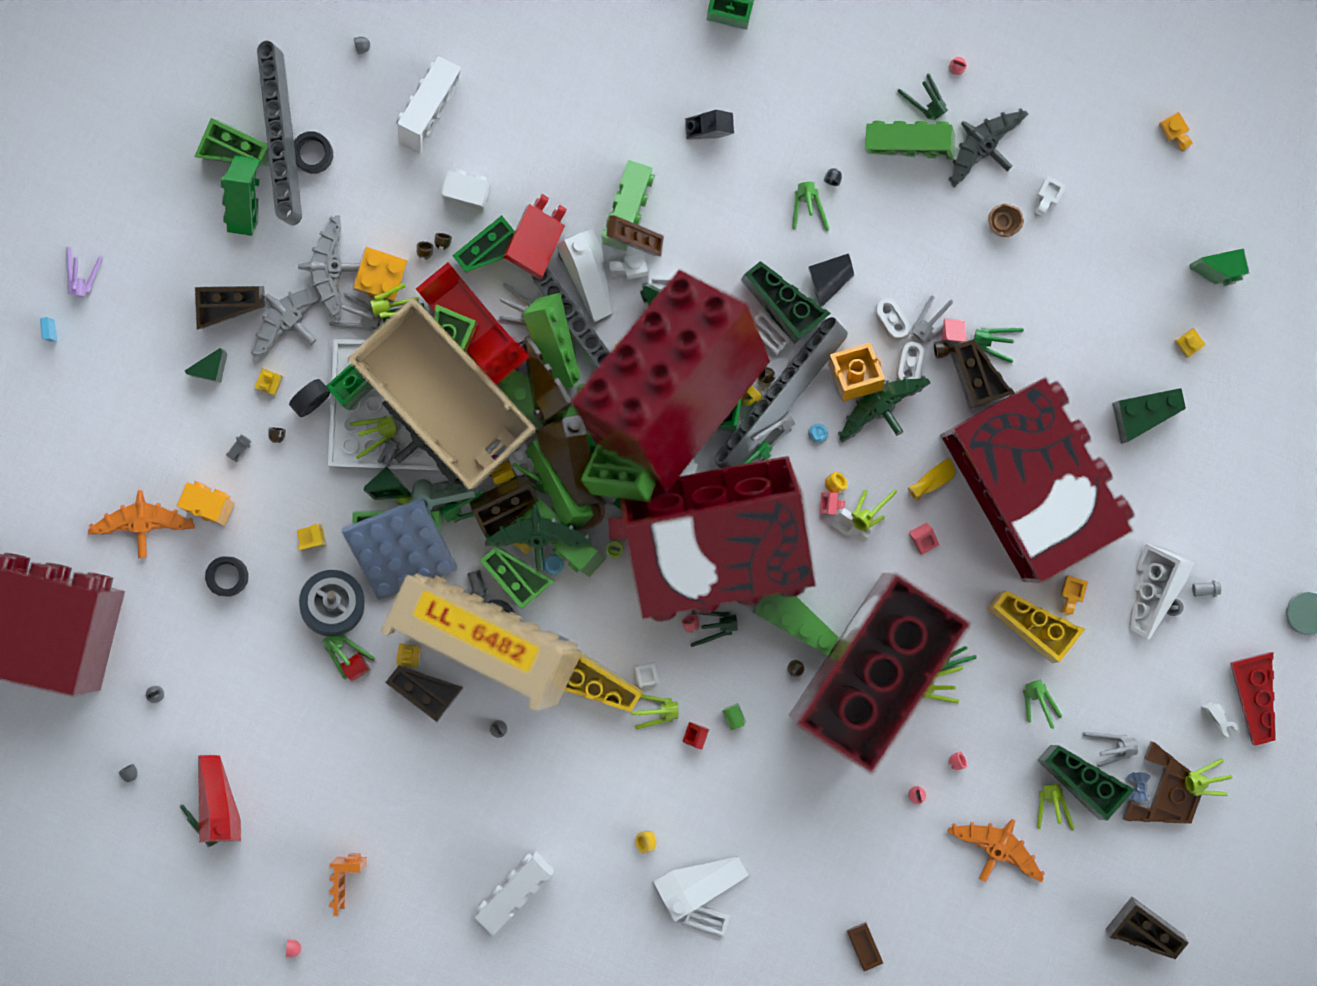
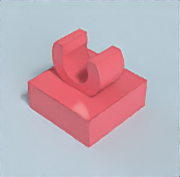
(829, 503)

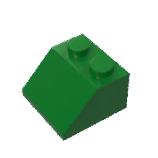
(1222, 267)

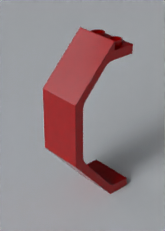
(491, 345)

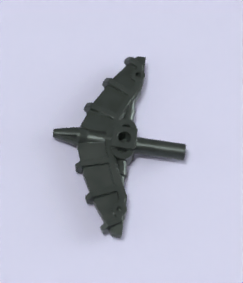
(982, 142)
(419, 442)

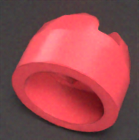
(957, 69)
(691, 623)
(958, 761)
(913, 797)
(293, 948)

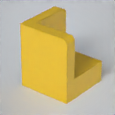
(311, 537)

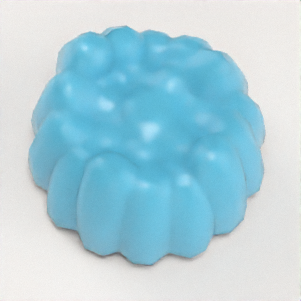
(818, 433)
(553, 564)

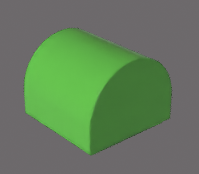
(734, 716)

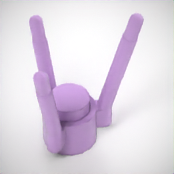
(76, 285)

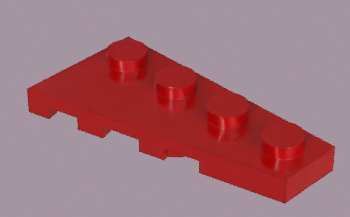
(1255, 689)

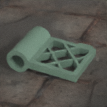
(440, 492)

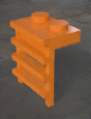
(352, 864)

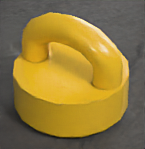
(753, 394)
(836, 482)
(645, 842)

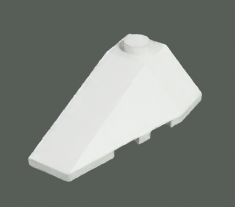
(586, 266)
(1159, 583)
(693, 886)

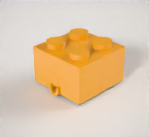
(378, 273)
(856, 372)
(202, 502)

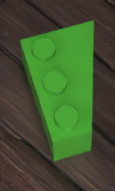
(223, 142)
(515, 576)

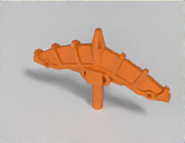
(140, 519)
(999, 845)

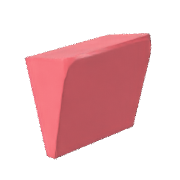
(954, 330)
(616, 529)
(924, 538)

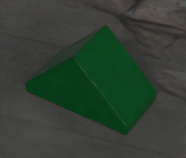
(210, 367)
(386, 486)

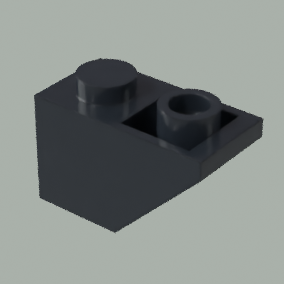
(709, 125)

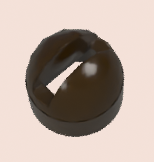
(442, 240)
(424, 249)
(941, 349)
(766, 376)
(276, 434)
(792, 664)

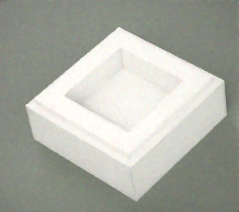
(646, 675)

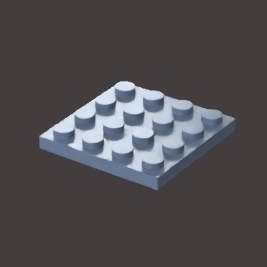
(399, 546)

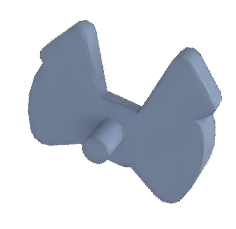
(1141, 780)

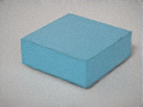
(48, 329)

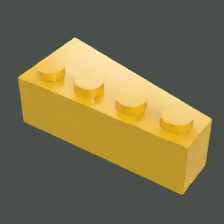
(1038, 627)
(603, 685)

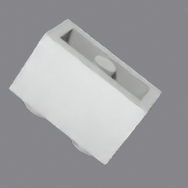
(466, 189)

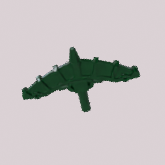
(881, 405)
(537, 533)

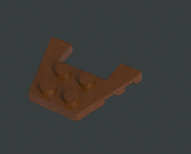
(1172, 799)

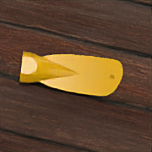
(933, 479)

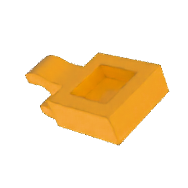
(1175, 128)
(1073, 591)

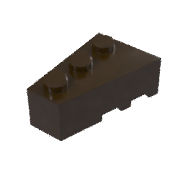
(225, 303)
(977, 375)
(504, 504)
(423, 691)
(1146, 929)

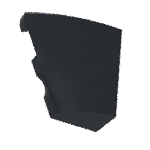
(830, 277)

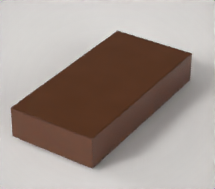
(864, 946)

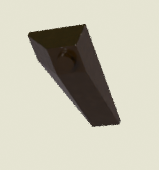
(548, 395)
(569, 453)

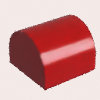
(356, 667)
(695, 735)

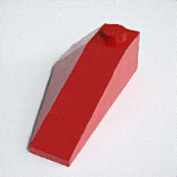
(217, 808)

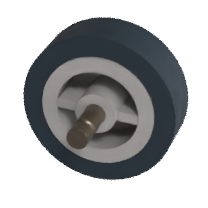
(331, 603)

